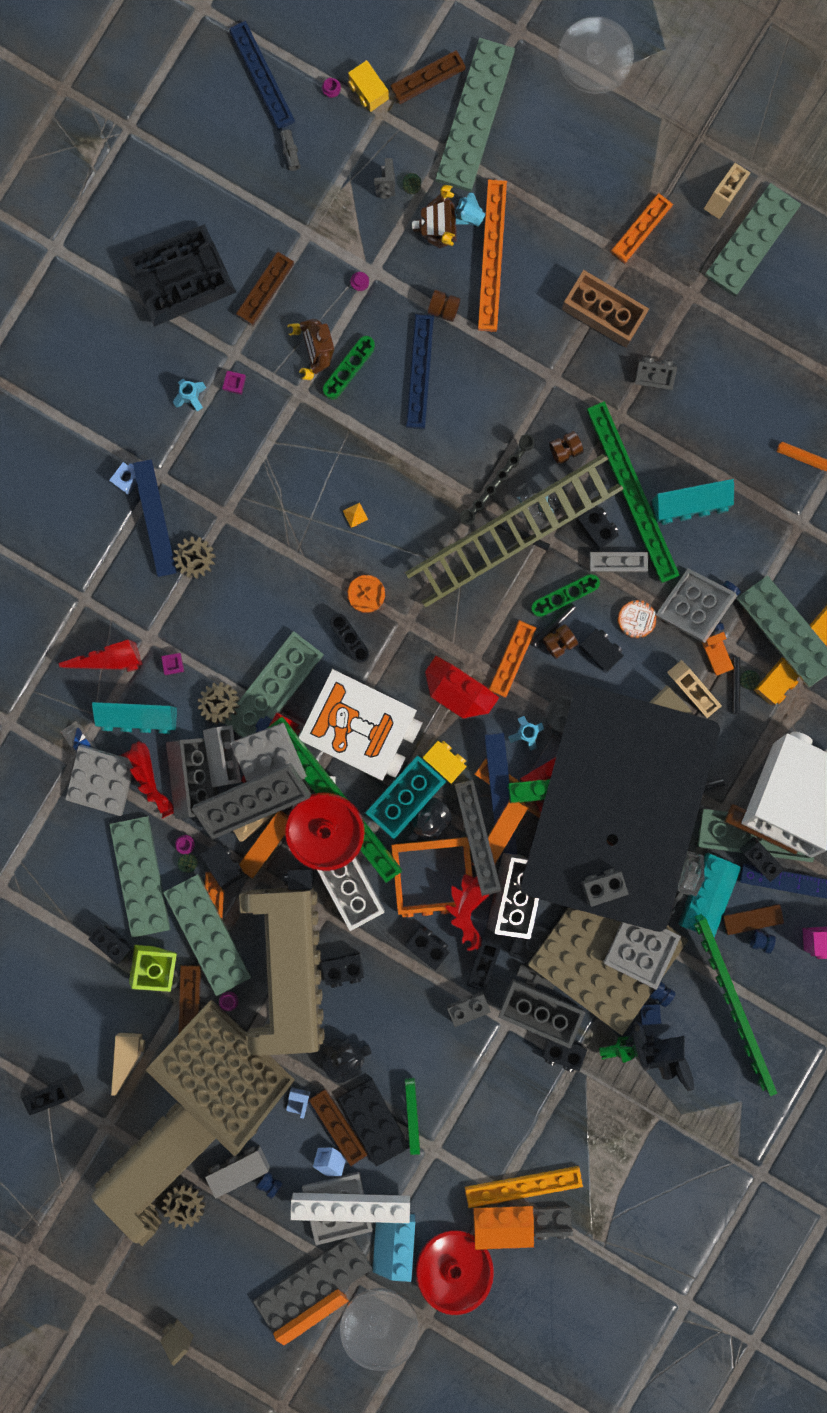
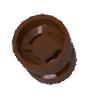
(444, 305)
(572, 446)
(566, 639)

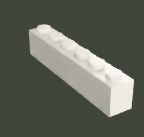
(350, 1207)

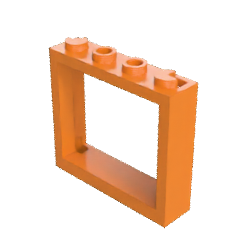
(427, 909)

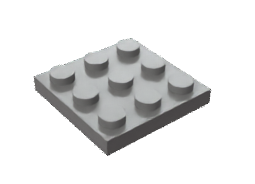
(696, 605)
(266, 752)
(100, 780)
(641, 953)
(335, 1230)

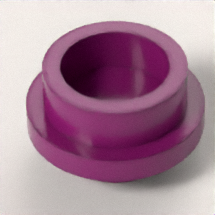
(331, 87)
(359, 281)
(185, 844)
(228, 1001)

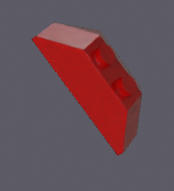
(458, 690)

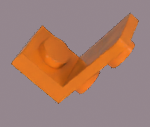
(718, 654)

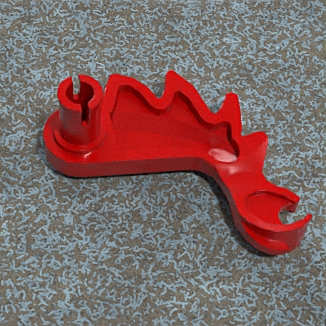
(143, 772)
(466, 901)

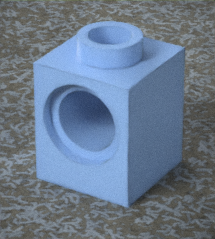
(117, 478)

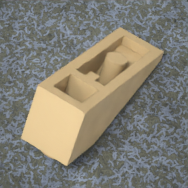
(726, 190)
(694, 689)
(126, 1053)

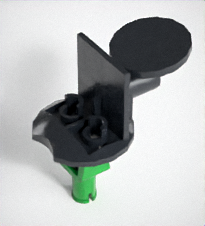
(650, 1054)

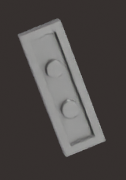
(618, 561)

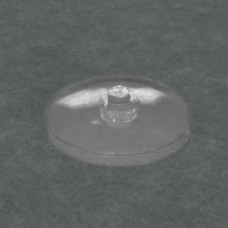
(595, 55)
(379, 1329)

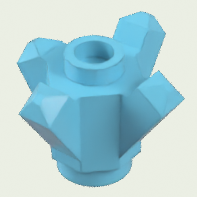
(469, 211)
(189, 393)
(527, 733)

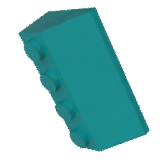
(693, 501)
(134, 716)
(405, 797)
(713, 894)

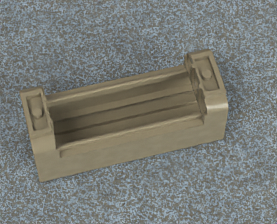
(290, 971)
(148, 1170)

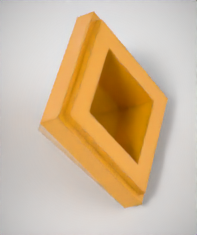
(355, 515)

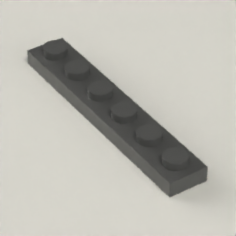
(477, 838)

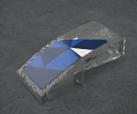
(77, 736)

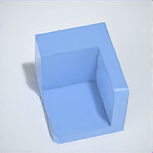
(298, 1101)
(329, 1162)

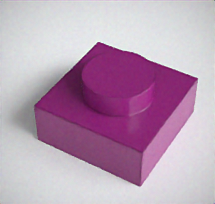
(234, 382)
(173, 664)

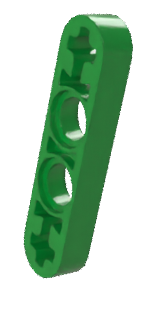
(347, 366)
(564, 593)
(412, 1116)

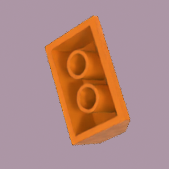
(503, 1227)

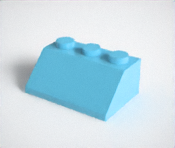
(394, 1250)

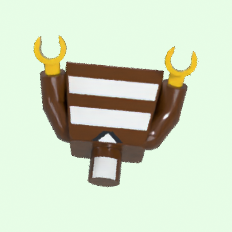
(438, 220)
(318, 345)

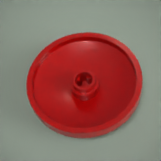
(325, 831)
(453, 1273)

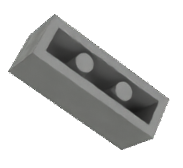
(221, 757)
(237, 1171)

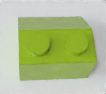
(152, 968)

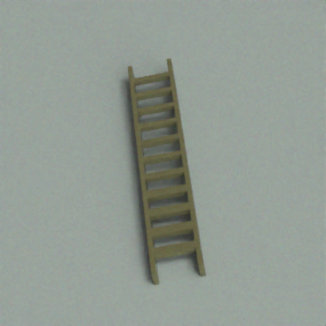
(538, 534)

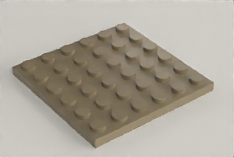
(574, 963)
(218, 1080)

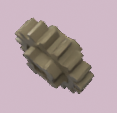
(192, 565)
(221, 710)
(186, 1213)

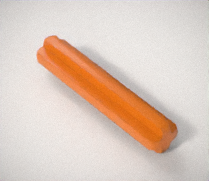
(802, 455)

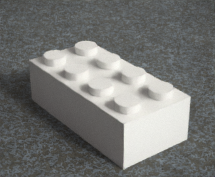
(352, 894)

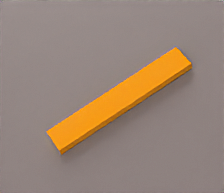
(523, 1186)

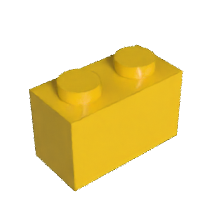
(368, 86)
(444, 761)

